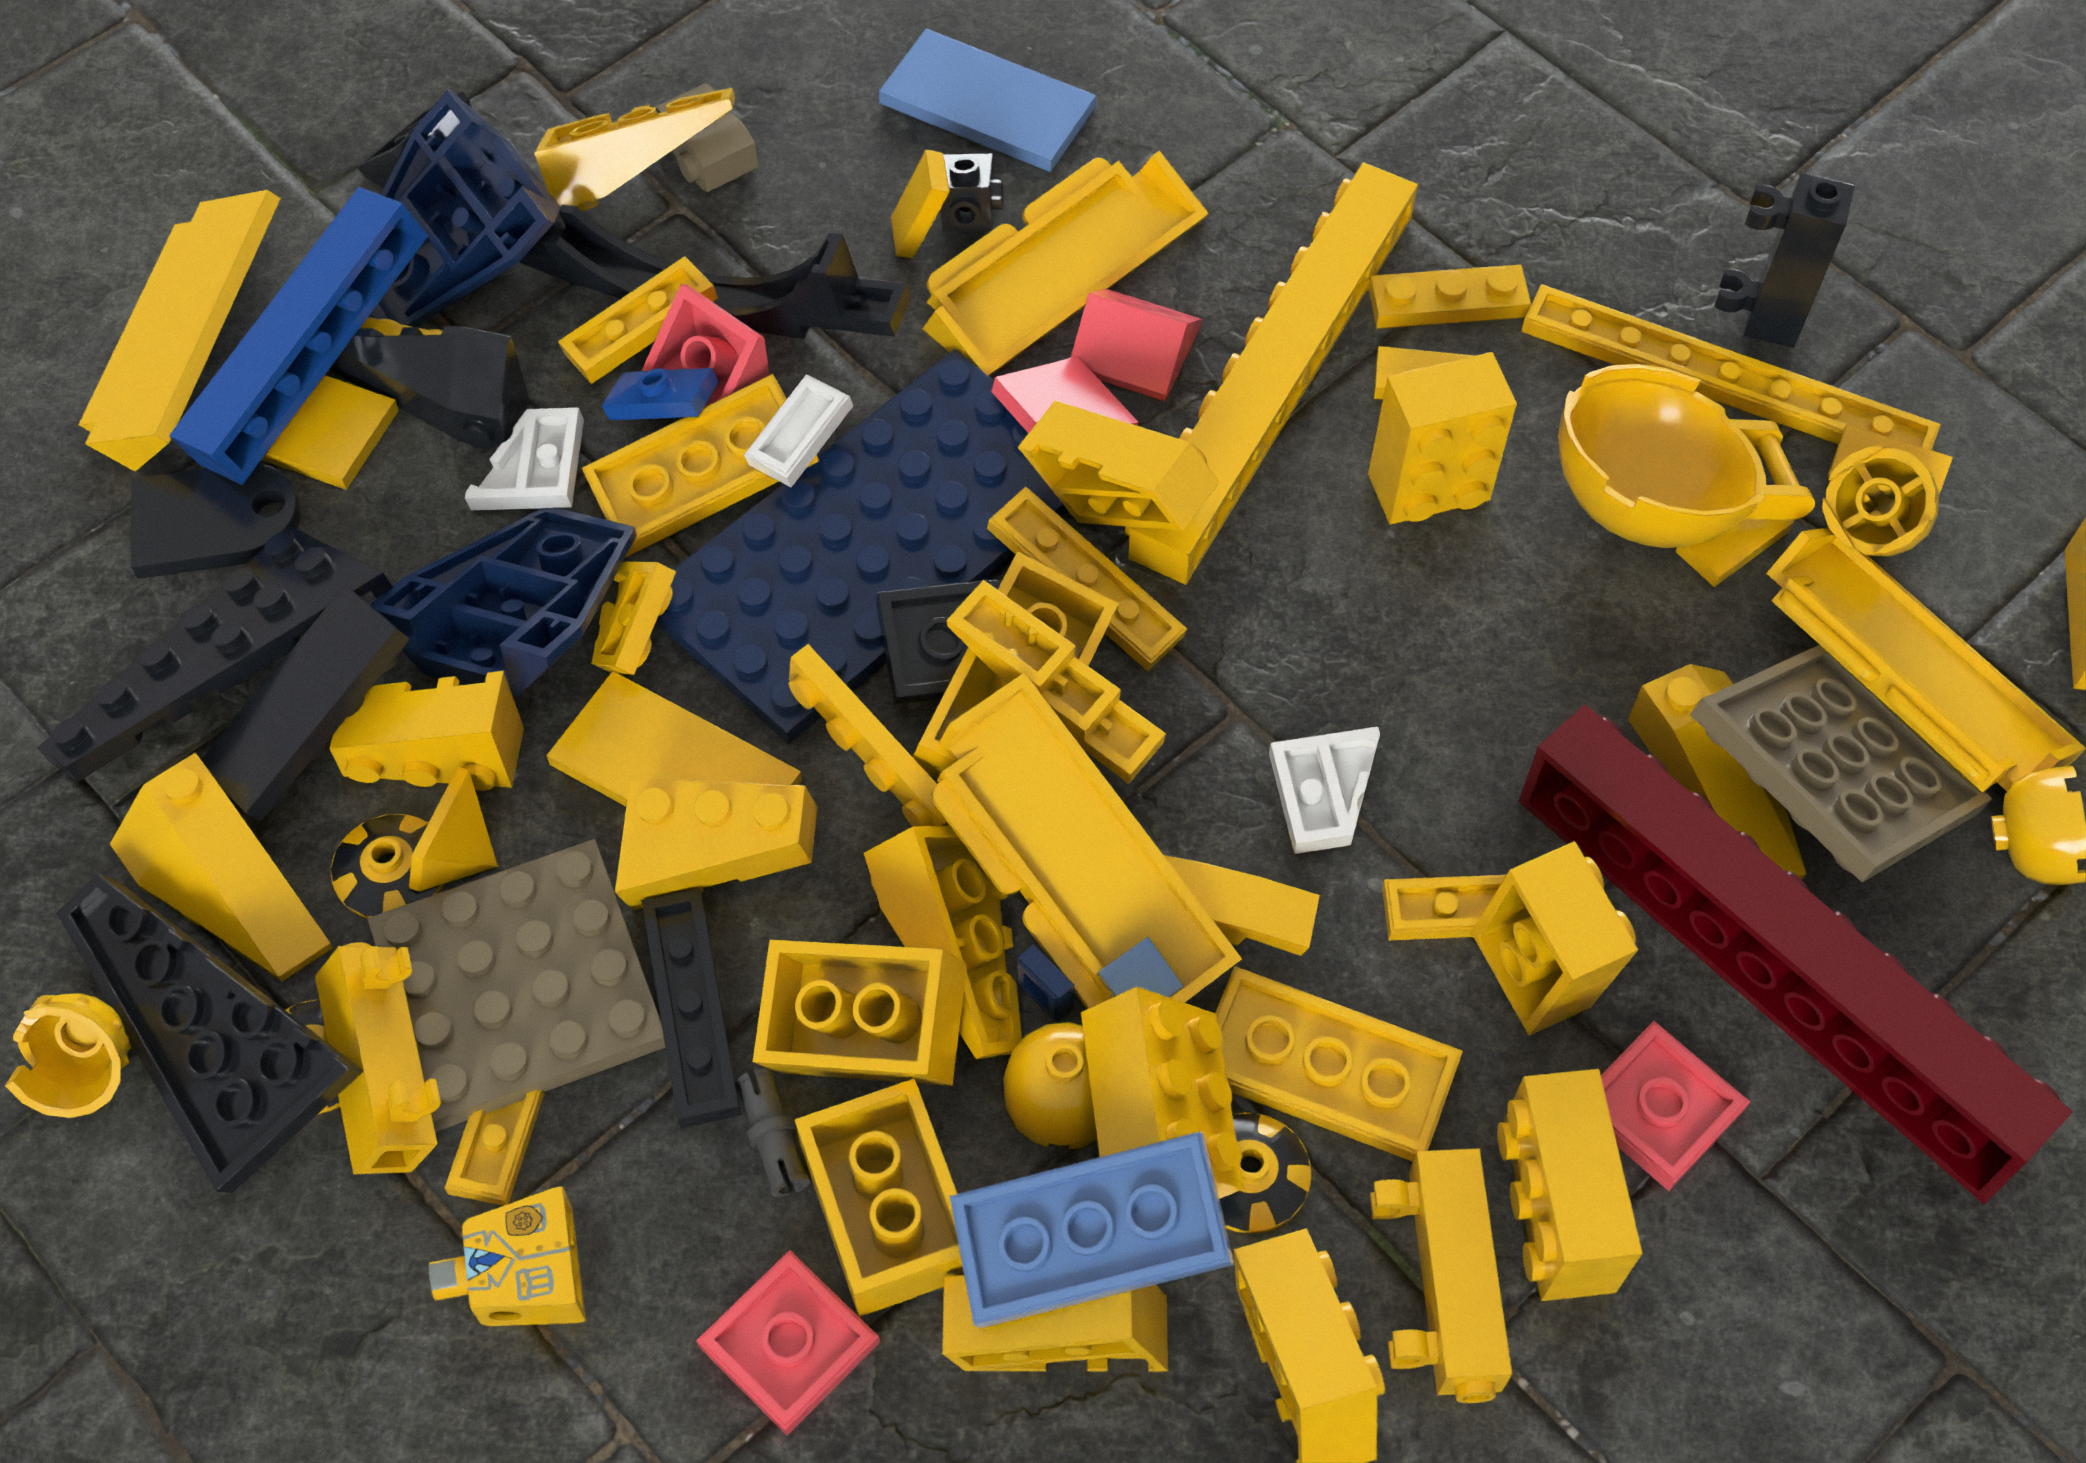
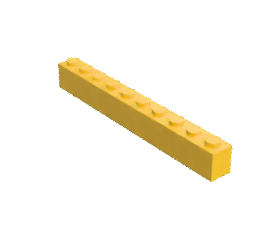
(1282, 357)

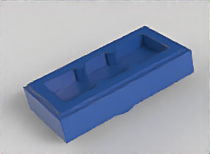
(660, 394)

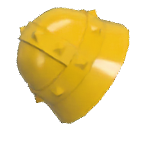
(74, 1054)

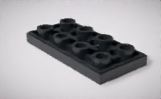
(304, 703)

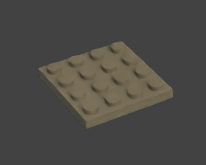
(1839, 761)
(521, 982)

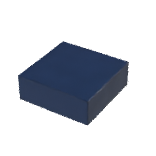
(1045, 983)

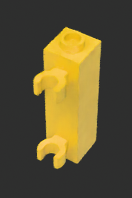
(370, 1024)
(1457, 1271)

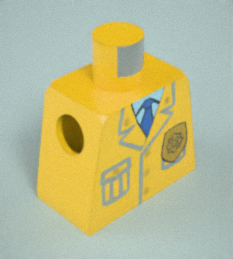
(517, 1264)

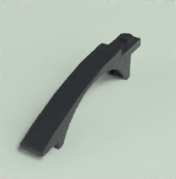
(813, 294)

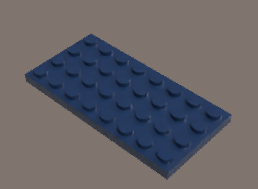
(879, 512)

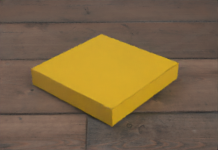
(333, 432)

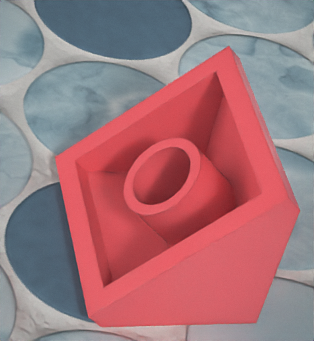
(708, 337)
(1134, 342)

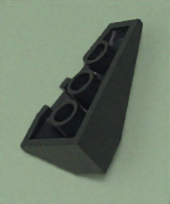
(454, 381)

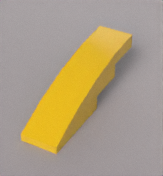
(1086, 702)
(1251, 905)

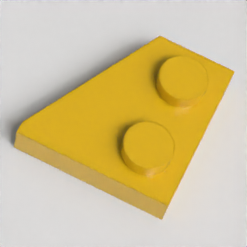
(627, 624)

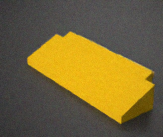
(1075, 242)
(175, 327)
(1917, 663)
(1065, 839)

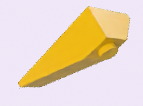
(1703, 767)

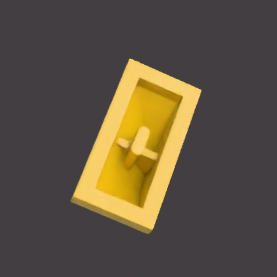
(454, 839)

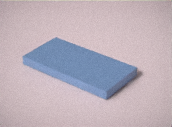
(987, 99)
(1090, 1230)

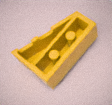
(1118, 470)
(431, 733)
(710, 833)
(1097, 1330)
(1310, 1348)

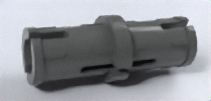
(772, 1132)

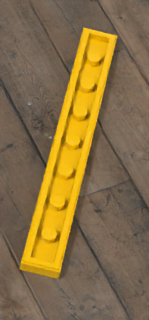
(1723, 373)

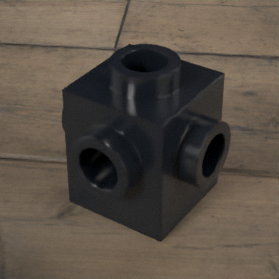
(972, 193)

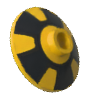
(378, 887)
(1282, 1184)

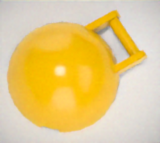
(1668, 461)

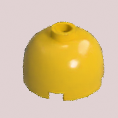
(1881, 501)
(2043, 827)
(1050, 1087)

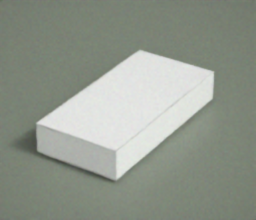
(798, 430)

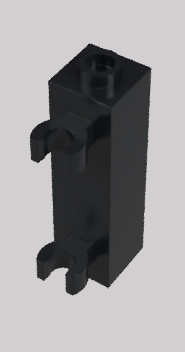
(1797, 262)

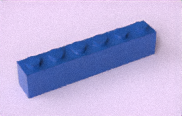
(299, 335)

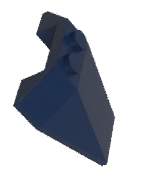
(472, 202)
(508, 597)

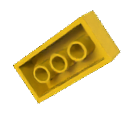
(1051, 597)

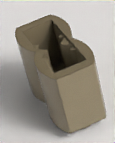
(716, 152)

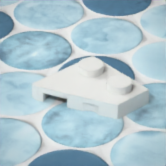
(534, 464)
(1323, 785)

